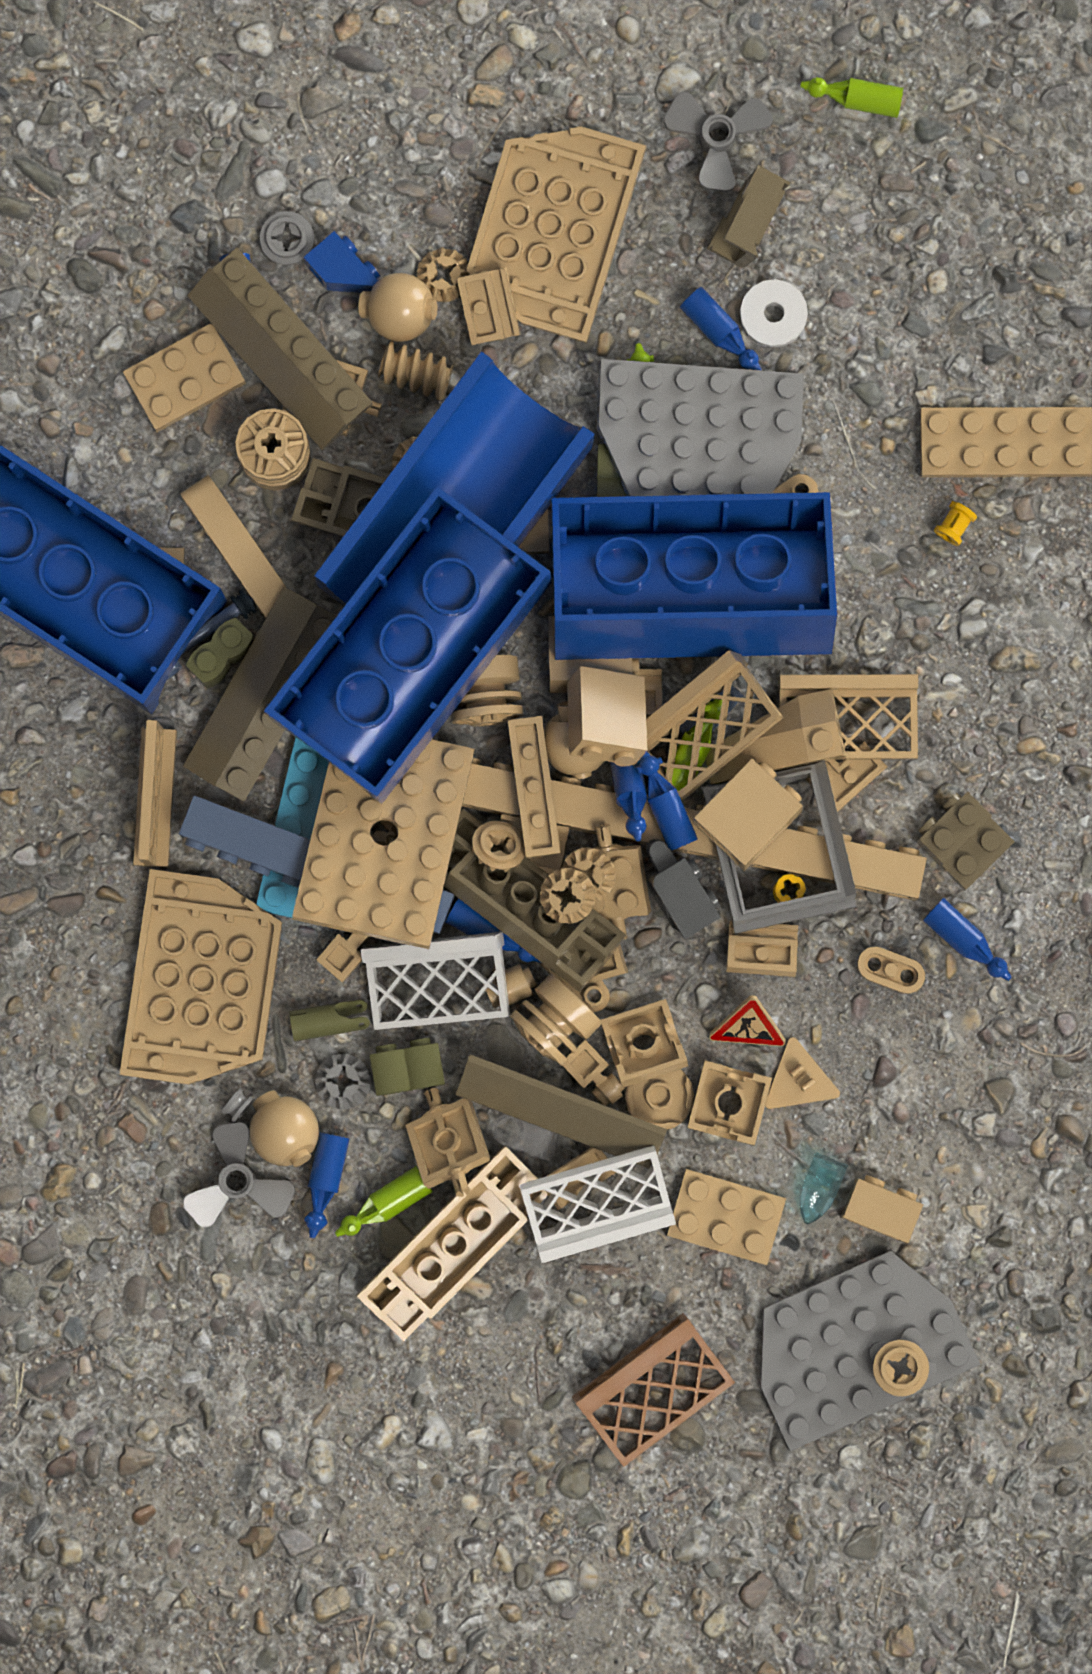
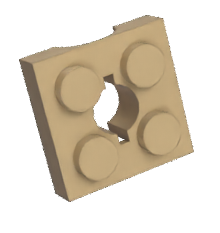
(637, 1064)
(707, 1116)

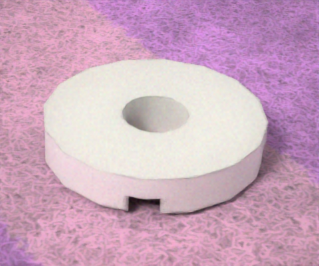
(777, 294)

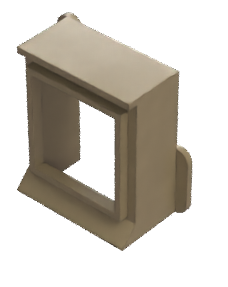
(748, 217)

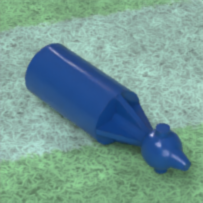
(718, 327)
(630, 796)
(666, 805)
(470, 922)
(964, 938)
(325, 1177)

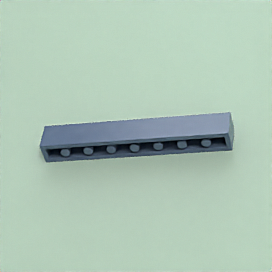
(258, 843)

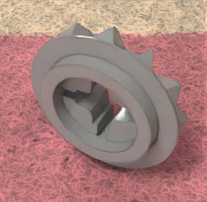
(275, 227)
(330, 1092)

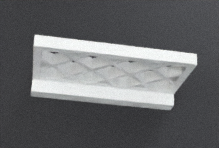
(441, 950)
(603, 1224)

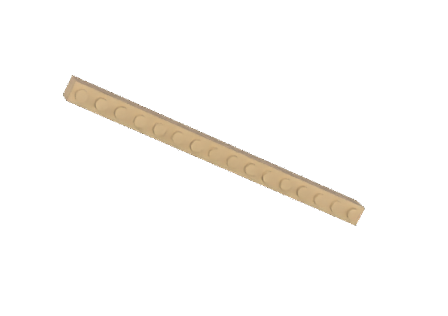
(792, 852)

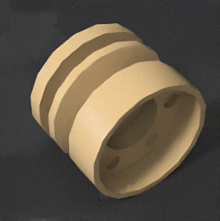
(288, 461)
(488, 698)
(555, 1020)

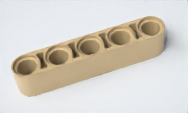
(234, 543)

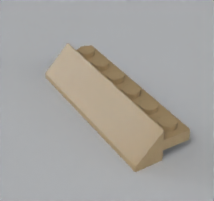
(451, 1246)

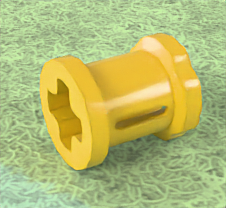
(955, 523)
(792, 881)

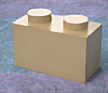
(881, 1209)

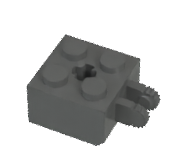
(678, 890)

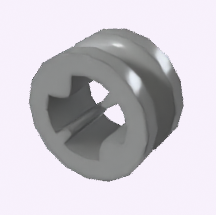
(237, 1105)

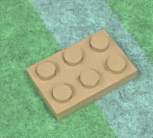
(184, 377)
(726, 1217)

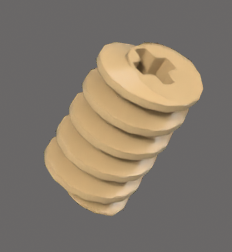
(415, 371)

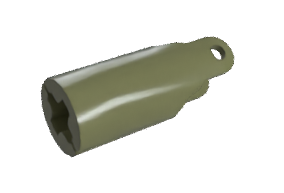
(327, 1020)

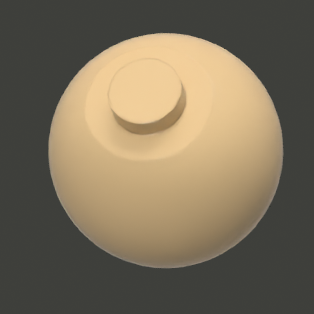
(398, 307)
(557, 747)
(283, 1129)

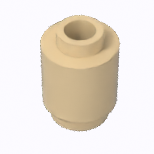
(518, 985)

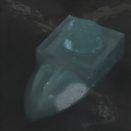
(820, 1187)

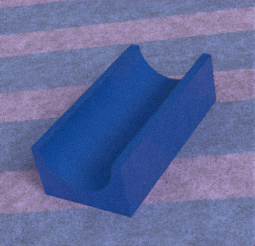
(483, 449)
(693, 576)
(94, 586)
(409, 644)

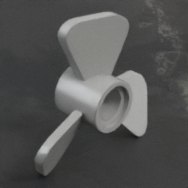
(689, 118)
(209, 1202)

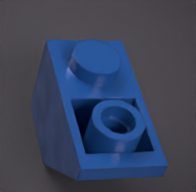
(338, 267)

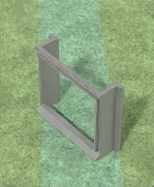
(803, 907)

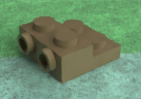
(964, 839)

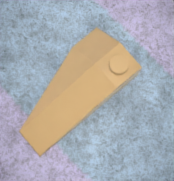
(801, 738)

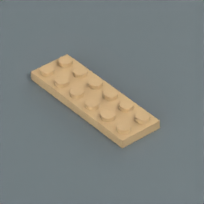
(1006, 442)

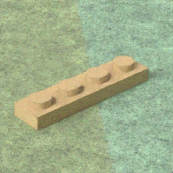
(533, 787)

